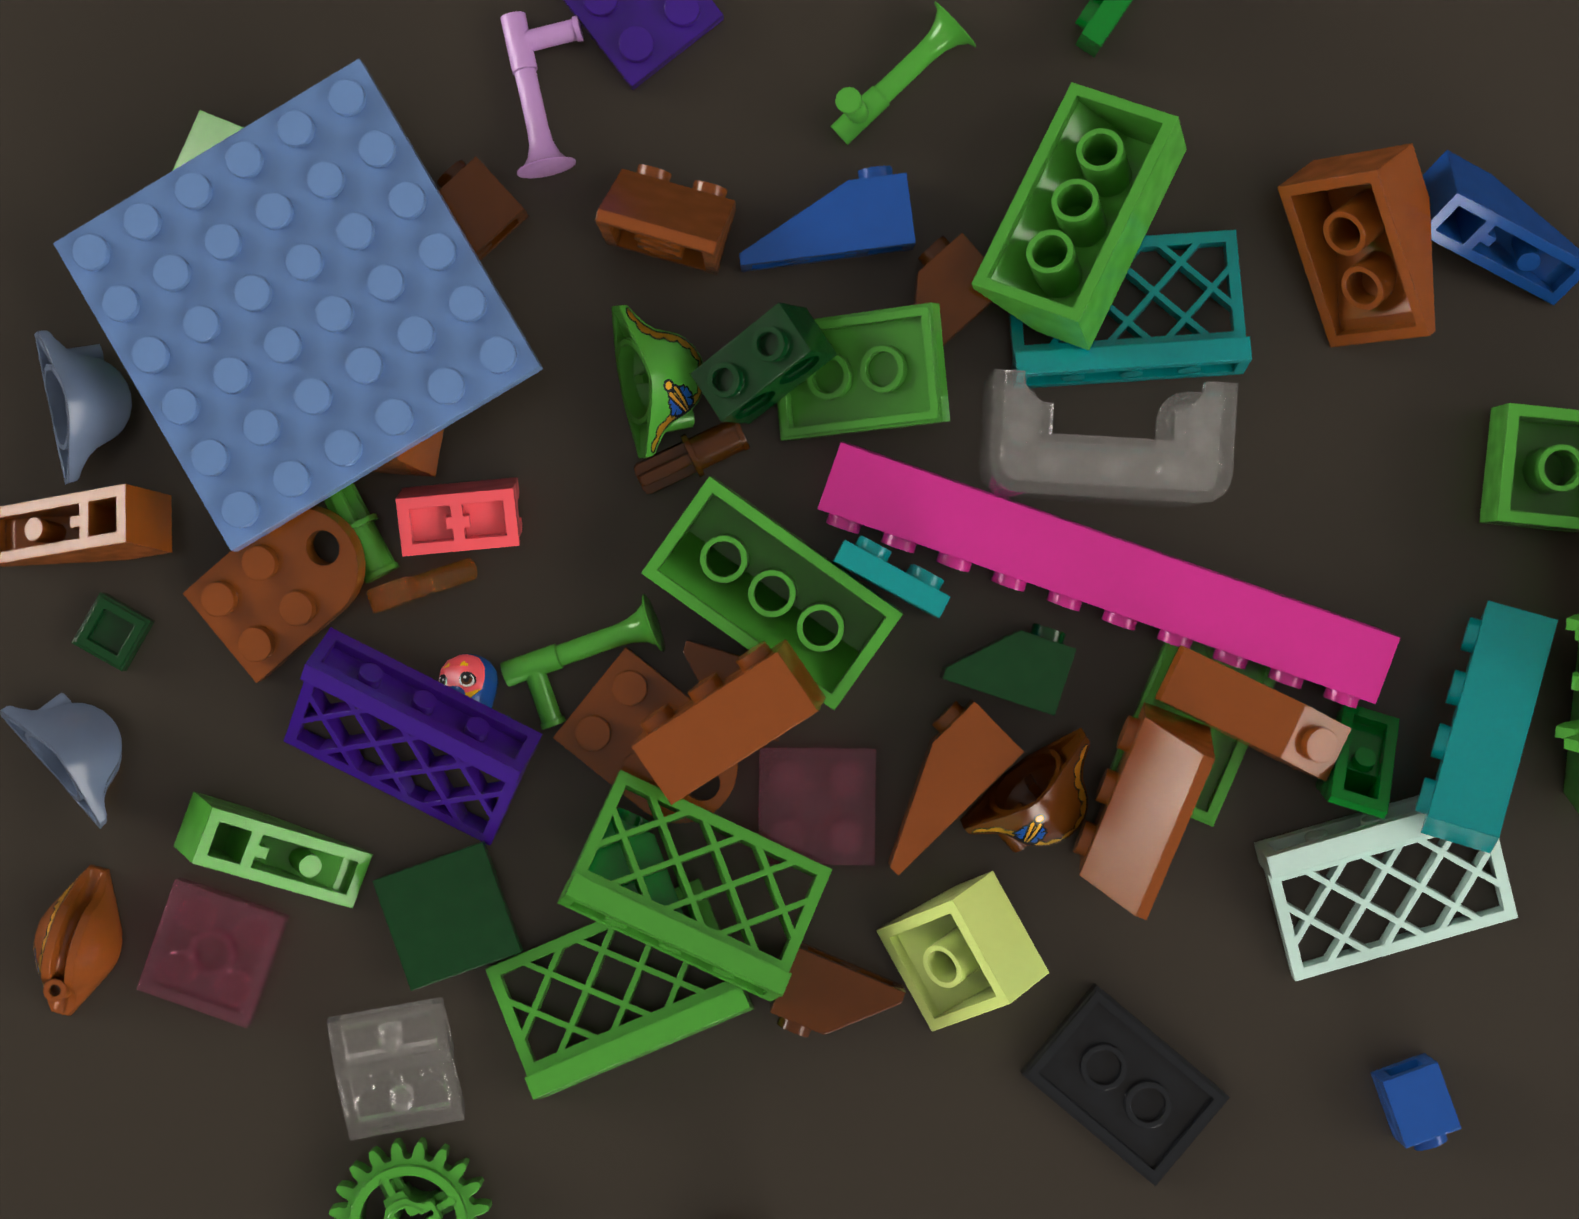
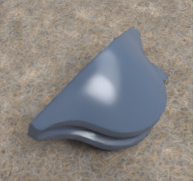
(85, 400)
(76, 745)

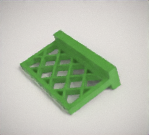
(684, 936)
(624, 1041)

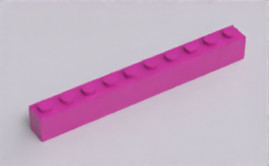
(1108, 573)

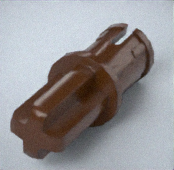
(690, 456)

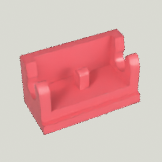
(459, 516)

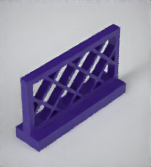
(423, 715)

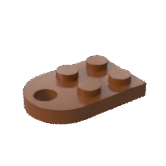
(280, 591)
(609, 721)

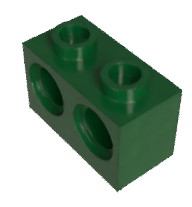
(763, 363)

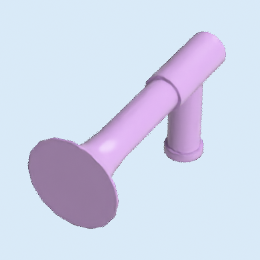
(521, 42)

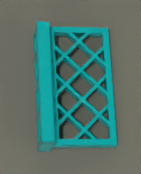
(1147, 356)

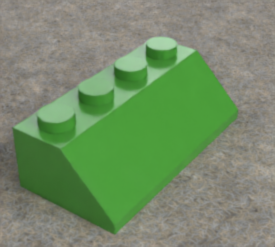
(1081, 214)
(771, 587)

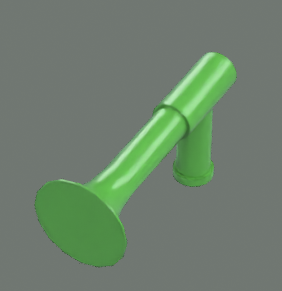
(863, 110)
(535, 665)

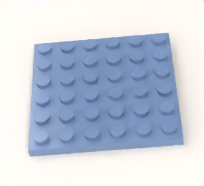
(297, 306)

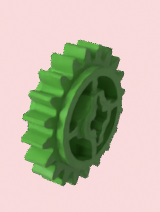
(402, 1196)

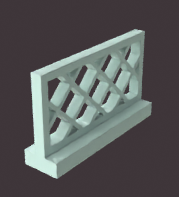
(1361, 837)

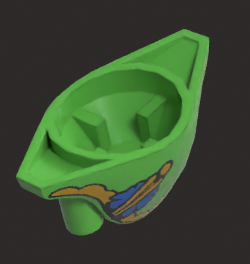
(654, 379)

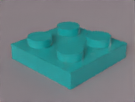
(913, 586)

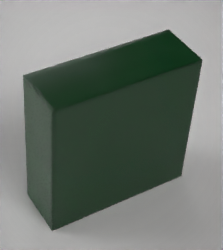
(113, 631)

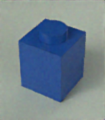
(1416, 1102)

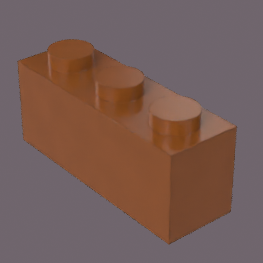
(727, 719)

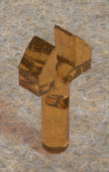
(410, 588)

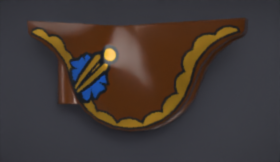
(1038, 798)

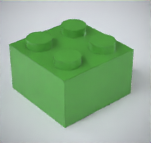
(1532, 468)

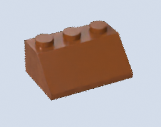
(1145, 806)

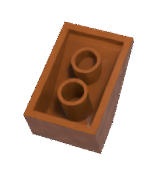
(667, 219)
(1365, 244)

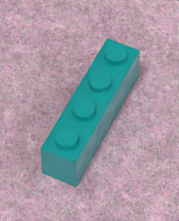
(1487, 727)

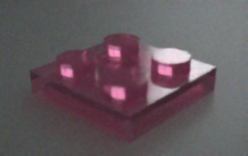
(819, 802)
(212, 952)

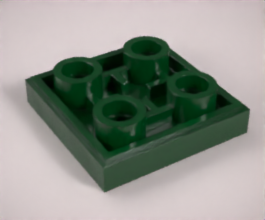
(447, 915)

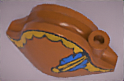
(78, 940)

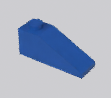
(850, 222)
(1497, 229)

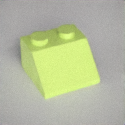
(963, 952)

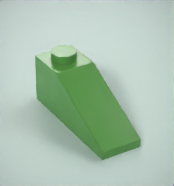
(270, 850)

